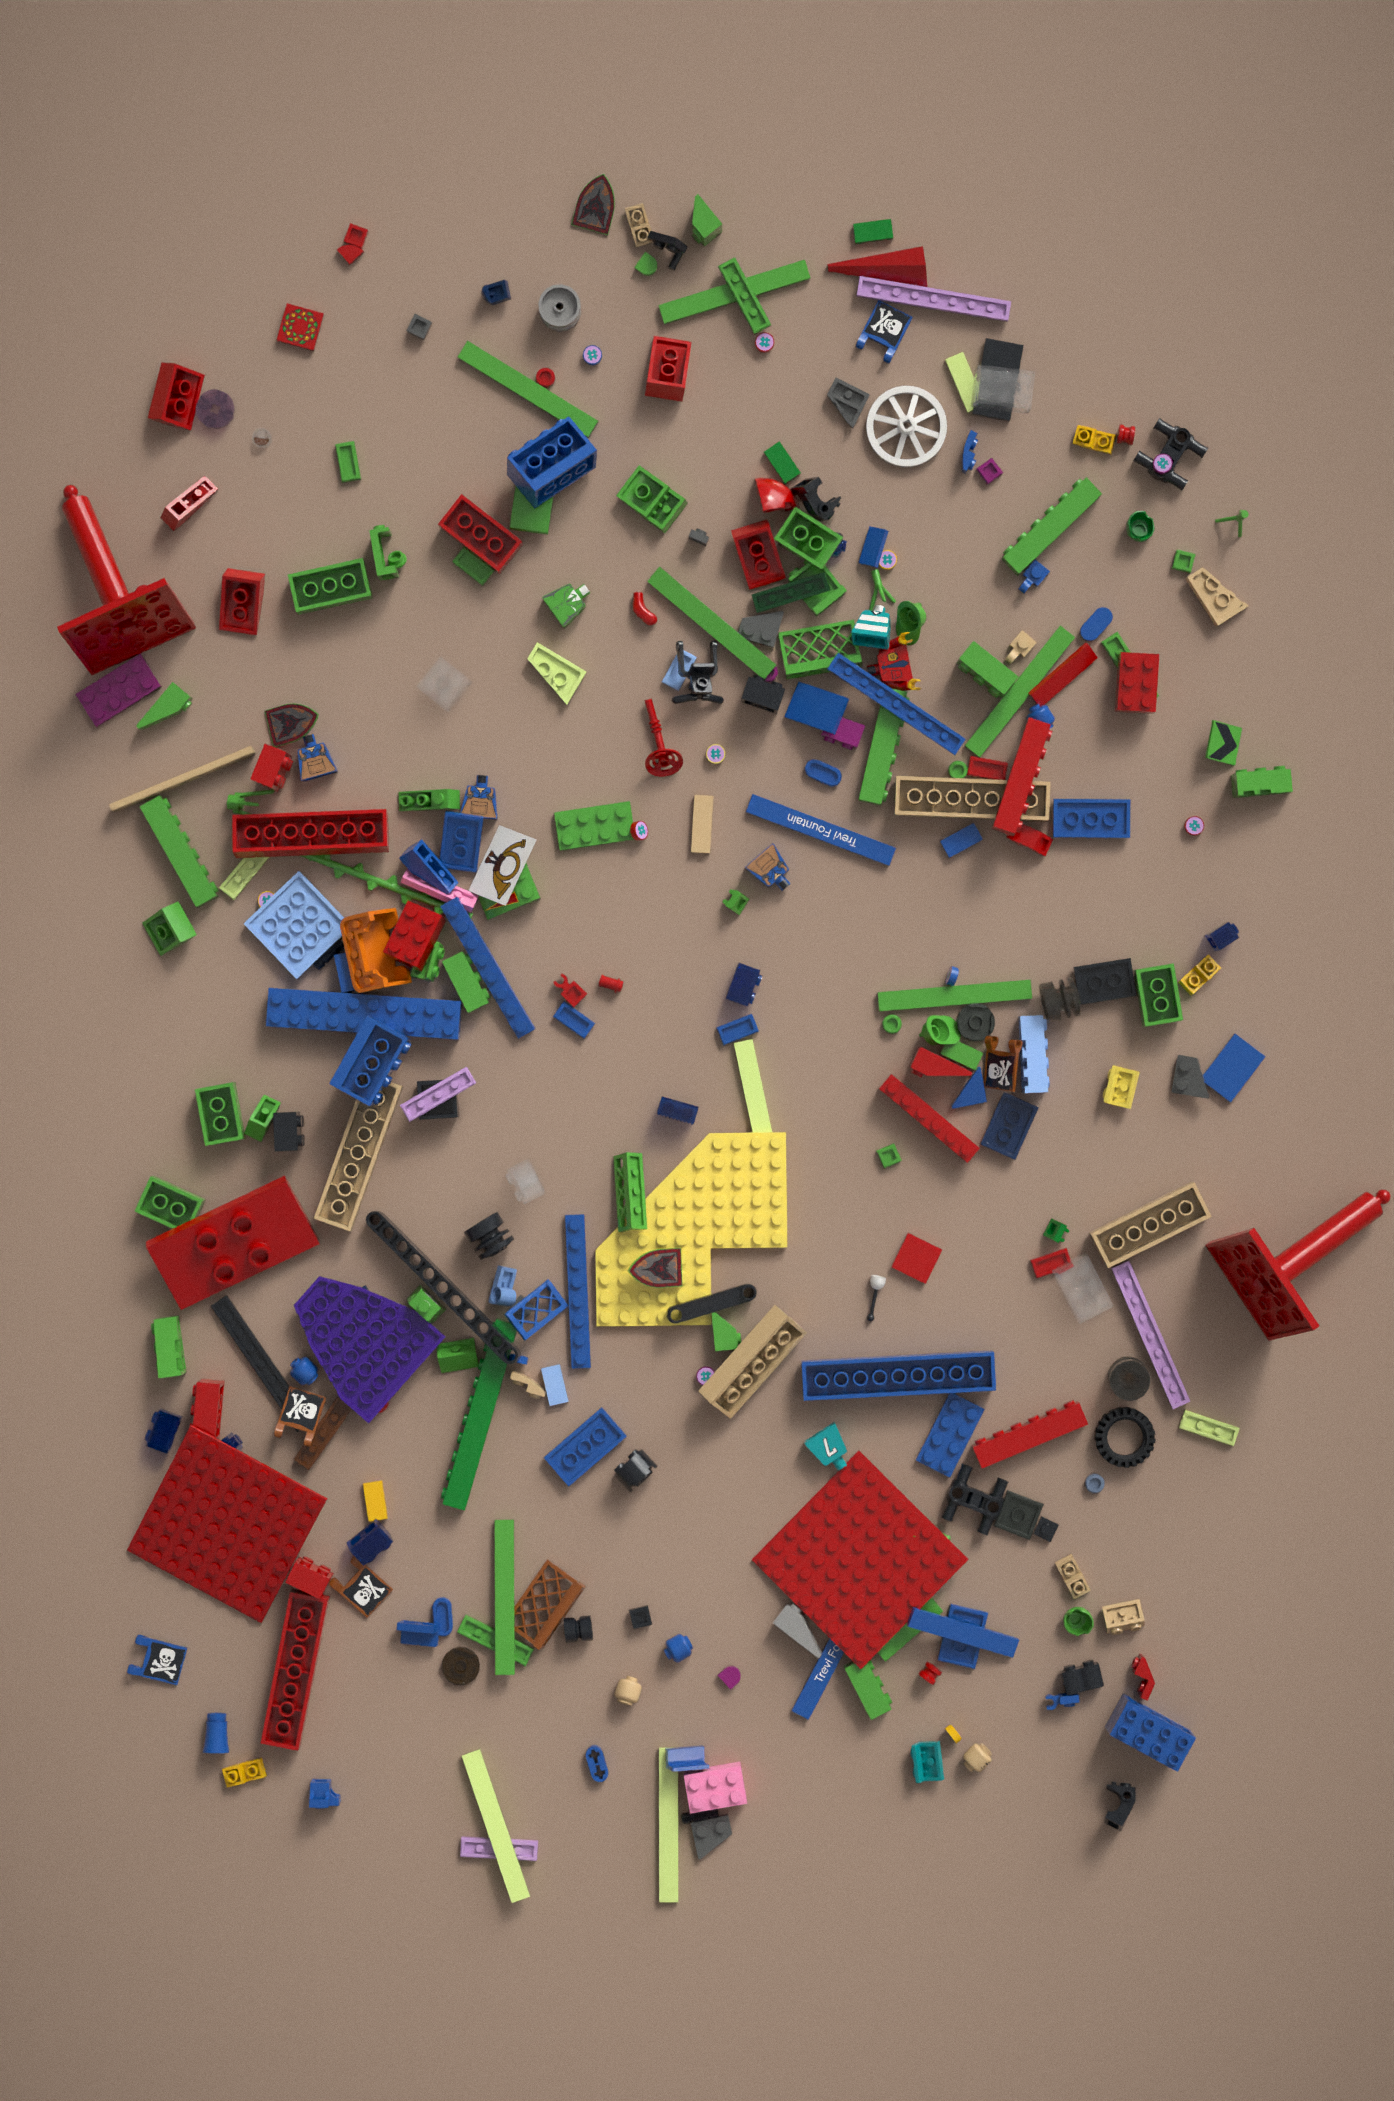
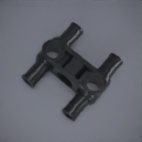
(1174, 450)
(975, 1499)

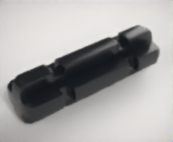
(329, 954)
(699, 1816)

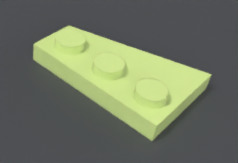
(557, 671)

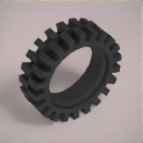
(1147, 1441)

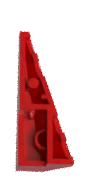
(900, 266)

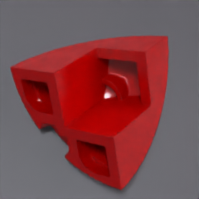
(775, 495)

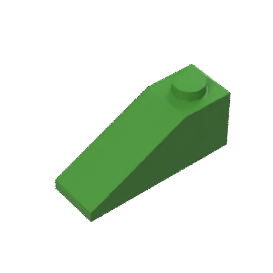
(169, 704)

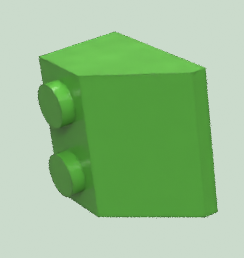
(704, 223)
(169, 928)

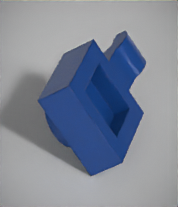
(1034, 575)
(1062, 1698)

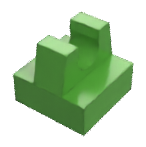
(736, 902)

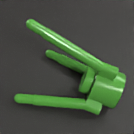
(236, 802)

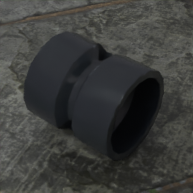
(578, 1629)

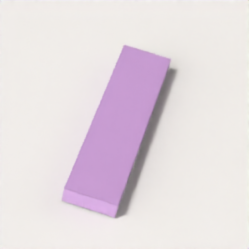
(438, 1094)
(482, 1848)

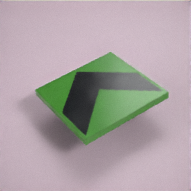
(1223, 742)

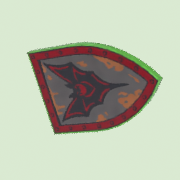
(595, 206)
(290, 723)
(658, 1268)

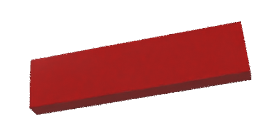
(1063, 674)

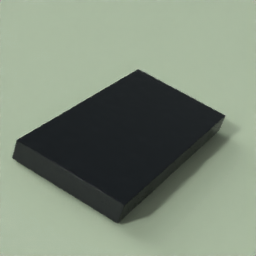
(1003, 355)

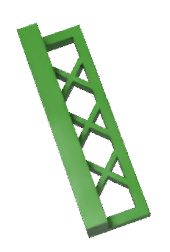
(632, 1191)

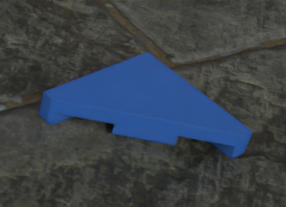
(972, 1092)

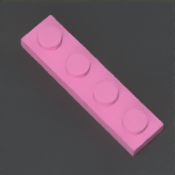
(467, 898)

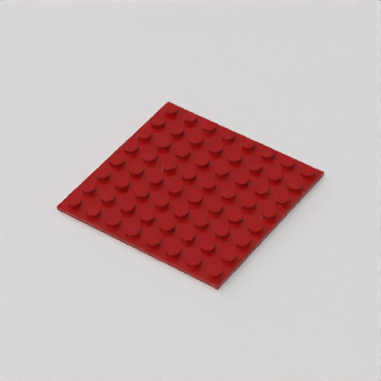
(226, 1524)
(856, 1561)

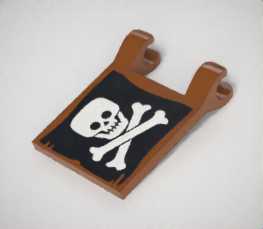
(1001, 1065)
(301, 1412)
(364, 1589)

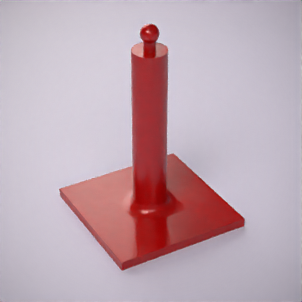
(126, 621)
(1266, 1281)

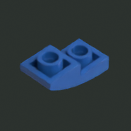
(967, 456)

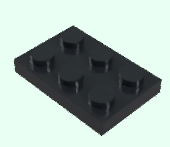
(1105, 981)

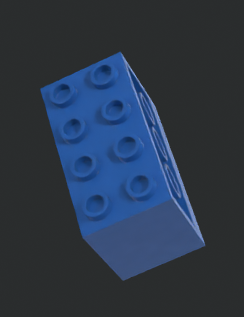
(551, 461)
(357, 1059)
(1150, 1732)

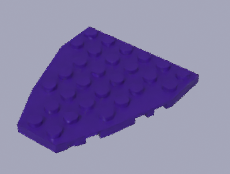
(364, 1341)

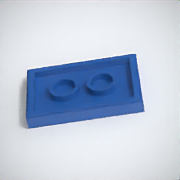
(816, 708)
(461, 841)
(1232, 1067)
(957, 1652)

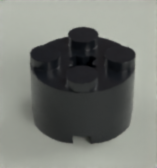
(635, 1470)

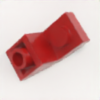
(1032, 839)
(1141, 1669)

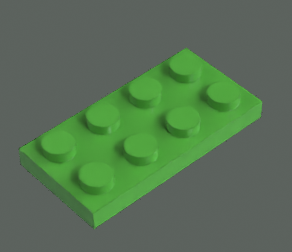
(594, 825)

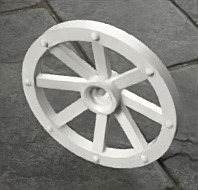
(889, 395)

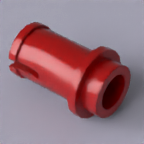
(611, 983)

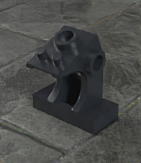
(813, 504)
(1118, 1817)

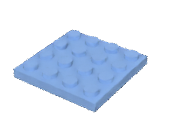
(296, 924)

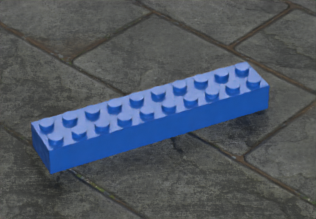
(348, 1011)
(898, 1375)

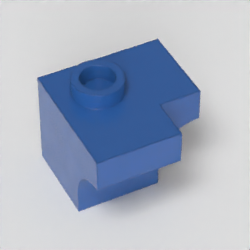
(322, 1794)

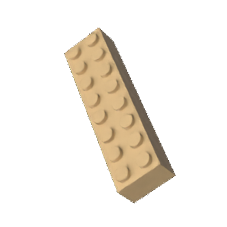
(963, 798)
(357, 1159)

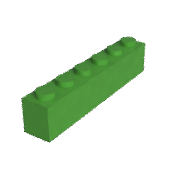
(1051, 526)
(881, 756)
(179, 851)

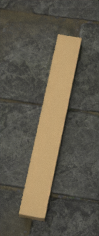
(182, 779)

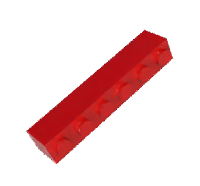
(1021, 776)
(929, 1118)
(1030, 1434)

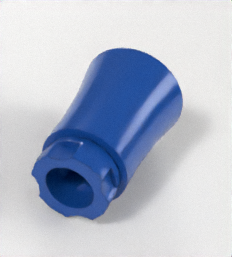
(216, 1734)

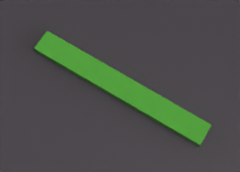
(722, 296)
(525, 387)
(712, 623)
(1019, 691)
(954, 995)
(504, 1598)

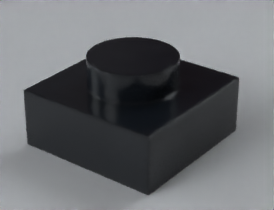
(1045, 1528)
(640, 1616)

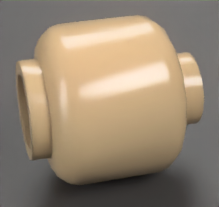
(628, 1691)
(977, 1757)

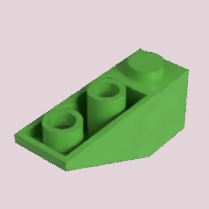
(429, 800)

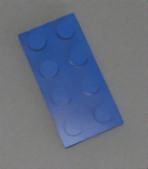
(1091, 818)
(950, 1434)
(585, 1446)

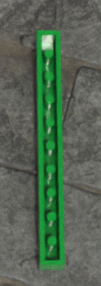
(477, 1422)

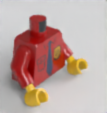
(894, 665)

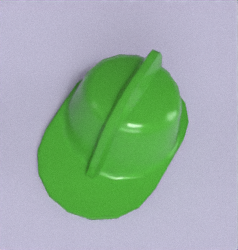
(910, 619)
(940, 1030)

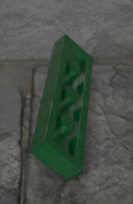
(791, 592)

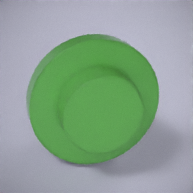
(397, 558)

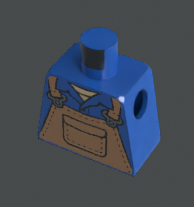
(315, 760)
(480, 799)
(769, 868)

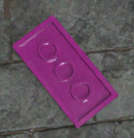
(118, 690)

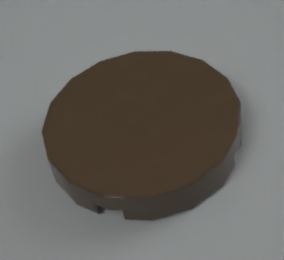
(460, 1665)

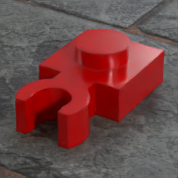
(572, 992)

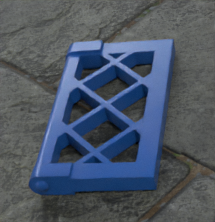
(536, 1325)

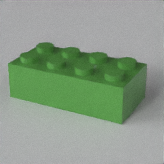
(330, 586)

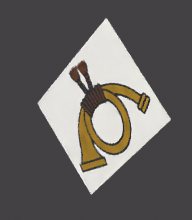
(502, 865)

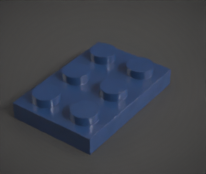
(1009, 1125)

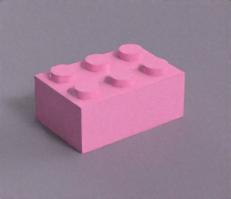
(715, 1787)

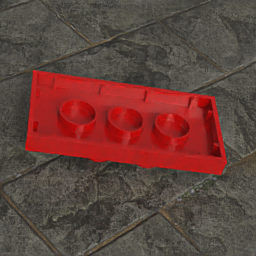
(232, 1242)

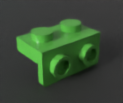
(431, 967)

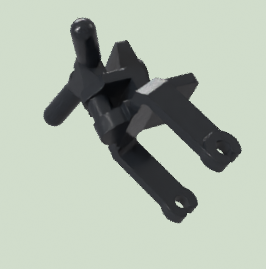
(699, 677)

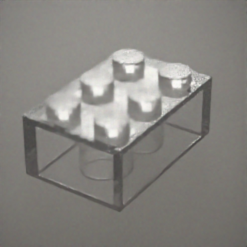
(1003, 389)
(1082, 1288)

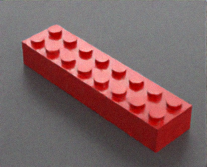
(310, 833)
(295, 1670)

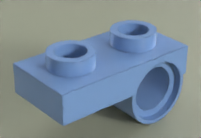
(502, 1290)

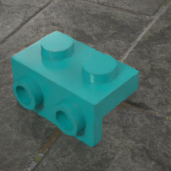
(927, 1761)

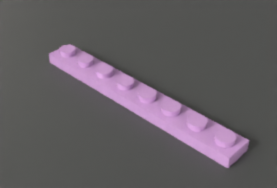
(933, 298)
(1150, 1334)

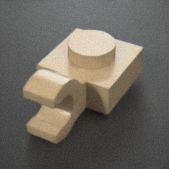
(1021, 646)

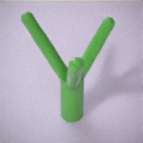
(1239, 518)
(879, 587)

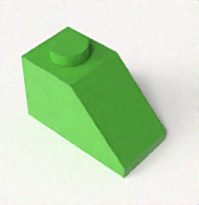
(262, 1118)
(724, 1334)

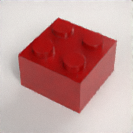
(309, 1577)

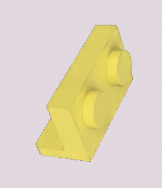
(1121, 1087)

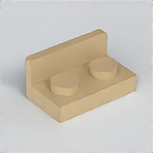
(1123, 1617)

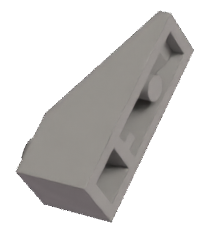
(796, 1626)

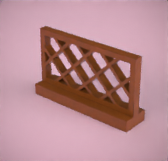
(560, 1610)

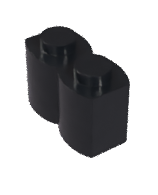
(1082, 1677)

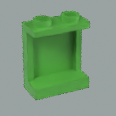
(383, 572)
(822, 601)

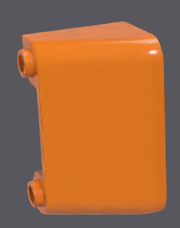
(364, 943)

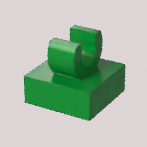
(1055, 1230)

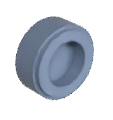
(1094, 1483)

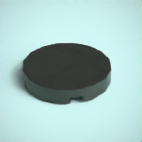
(975, 1022)

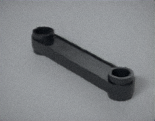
(711, 1303)

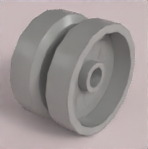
(555, 297)

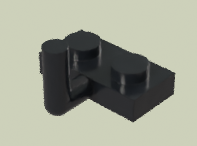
(671, 244)

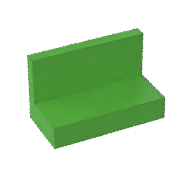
(457, 1355)

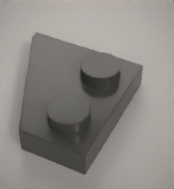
(847, 400)
(761, 628)
(1189, 1078)
(710, 1833)

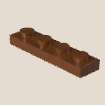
(324, 1432)

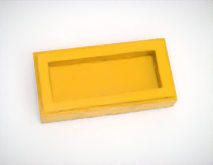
(375, 1500)

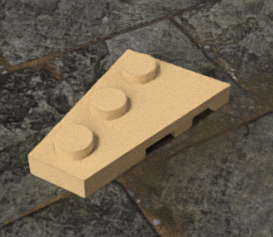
(1214, 597)

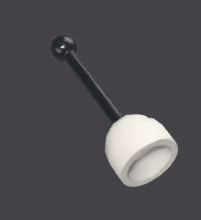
(877, 1282)

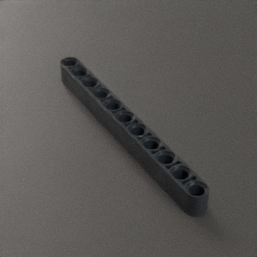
(452, 1290)

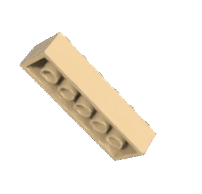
(1150, 1224)
(752, 1361)

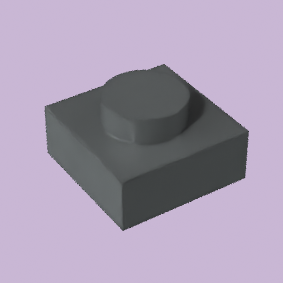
(419, 326)
(699, 536)
(518, 1312)

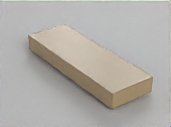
(702, 824)

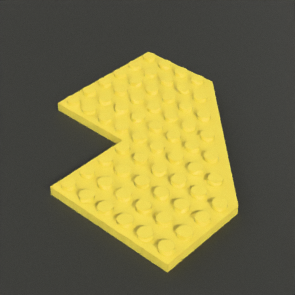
(718, 1197)

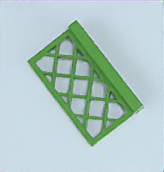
(819, 665)

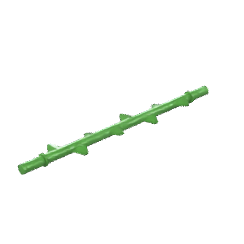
(373, 881)

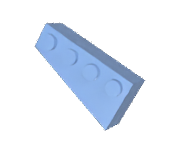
(1033, 1054)

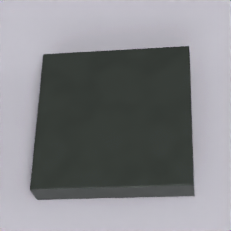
(1019, 1515)

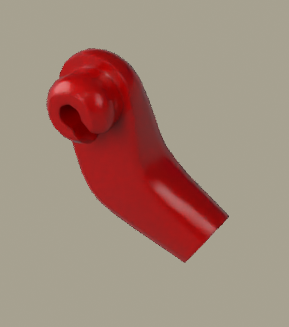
(641, 611)

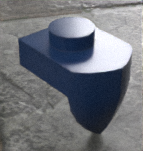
(496, 292)

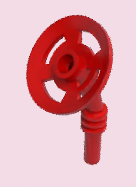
(663, 754)

